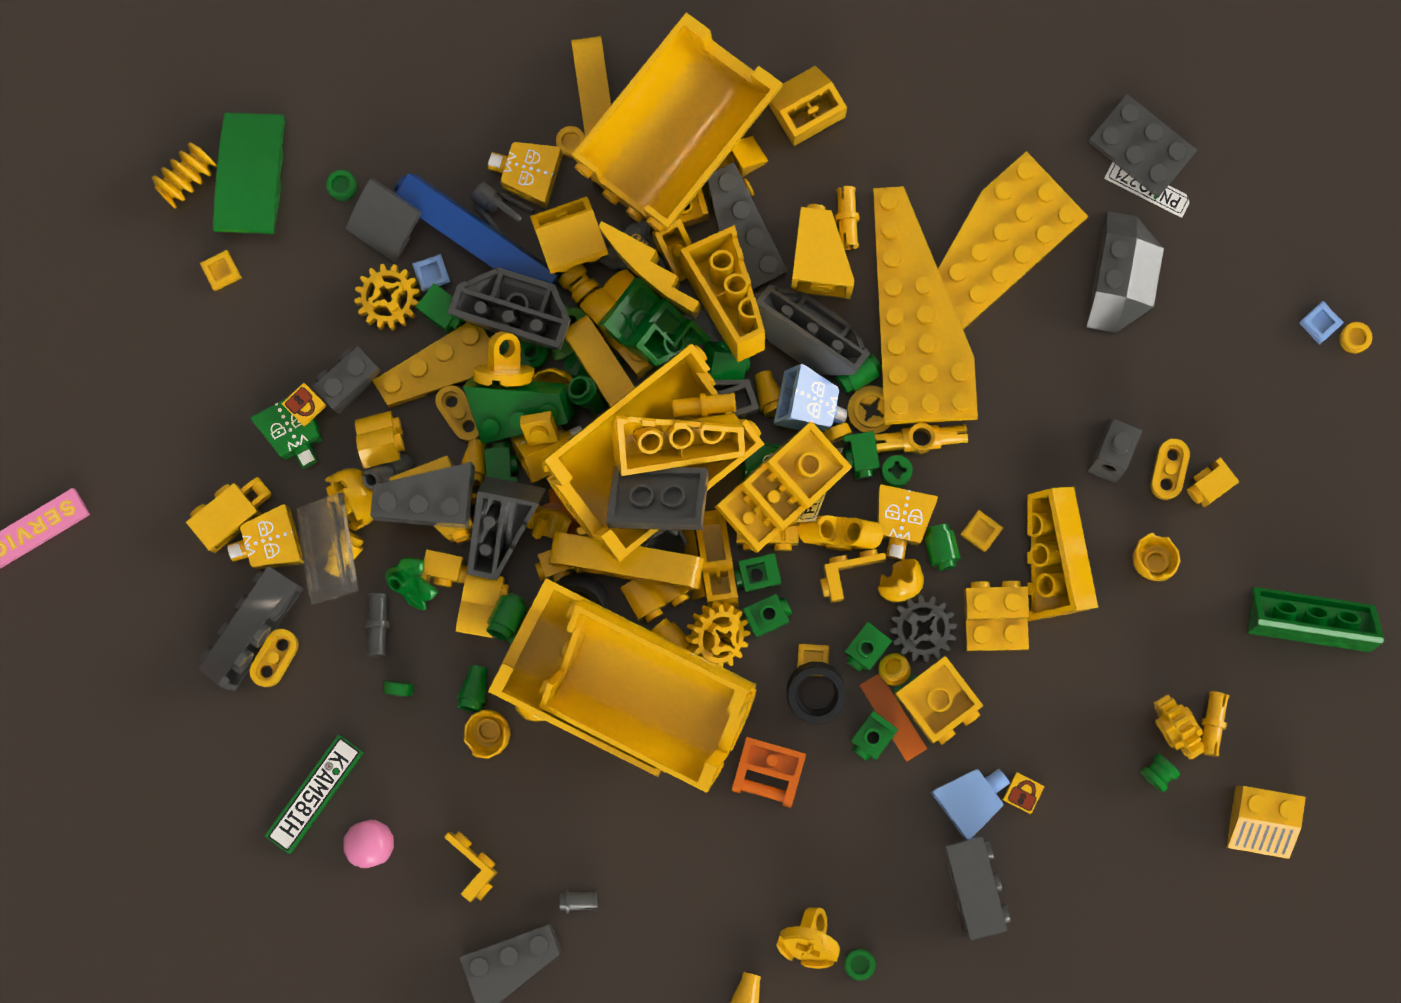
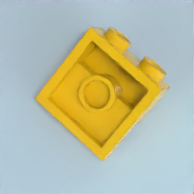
(996, 616)
(940, 701)

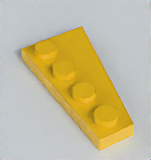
(436, 366)

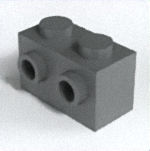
(347, 379)

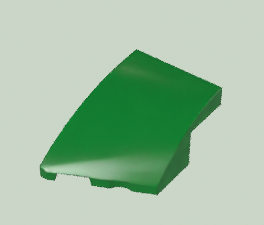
(650, 325)

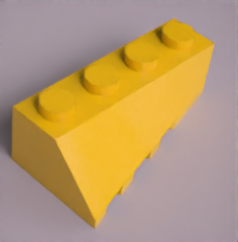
(724, 288)
(662, 444)
(1057, 556)

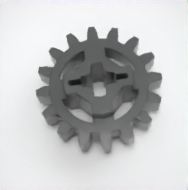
(934, 638)

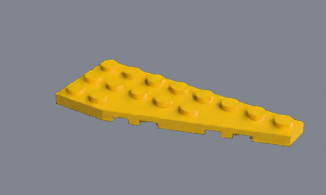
(1006, 235)
(923, 345)

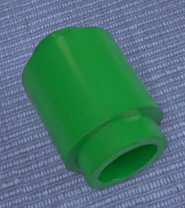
(866, 374)
(941, 547)
(506, 616)

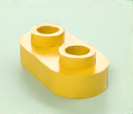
(457, 415)
(1170, 470)
(272, 656)

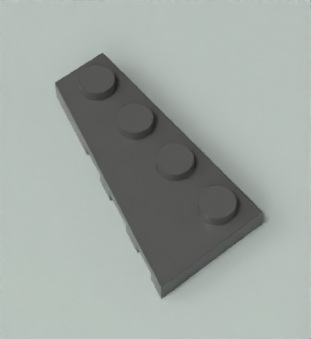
(735, 206)

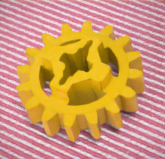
(378, 303)
(718, 633)
(1179, 727)

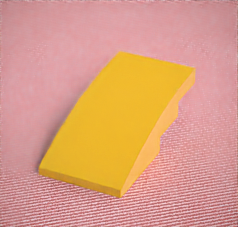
(643, 263)
(783, 486)

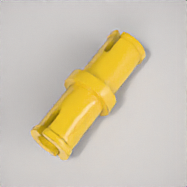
(847, 217)
(704, 405)
(1214, 723)

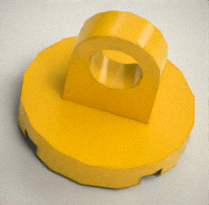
(506, 367)
(809, 941)

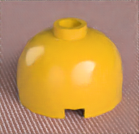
(356, 496)

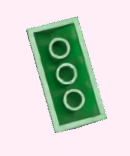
(1314, 620)

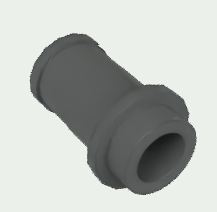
(578, 900)

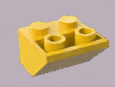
(807, 105)
(569, 235)

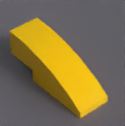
(718, 563)

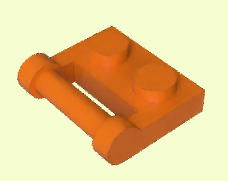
(770, 761)

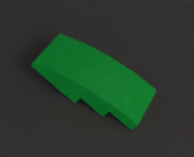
(249, 173)

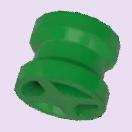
(896, 477)
(1160, 773)

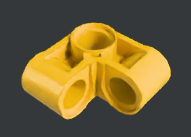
(841, 533)

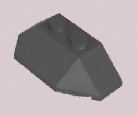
(1124, 274)
(513, 305)
(810, 332)

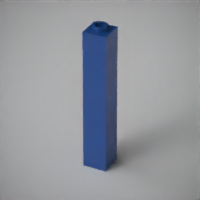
(471, 230)

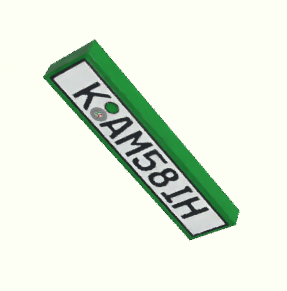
(314, 794)

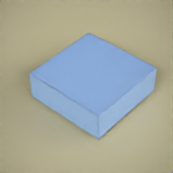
(431, 271)
(1321, 322)

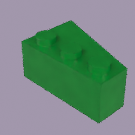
(500, 408)

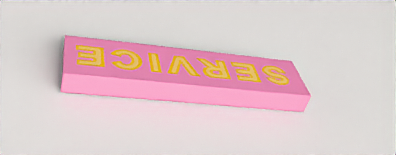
(41, 526)

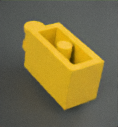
(222, 517)

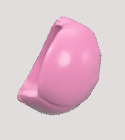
(368, 843)

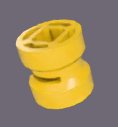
(578, 283)

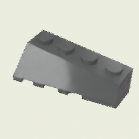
(247, 631)

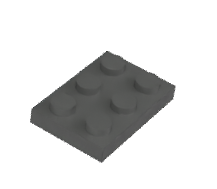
(1142, 145)
(658, 499)

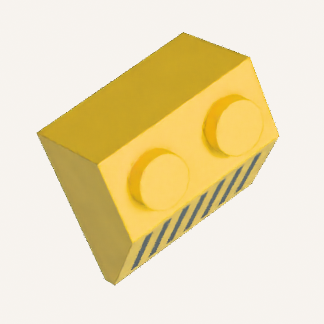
(1265, 821)

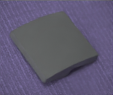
(383, 220)

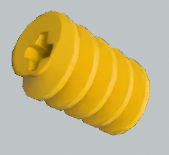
(183, 174)

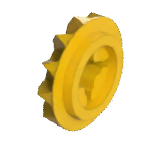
(856, 412)

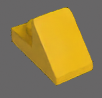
(746, 156)
(669, 245)

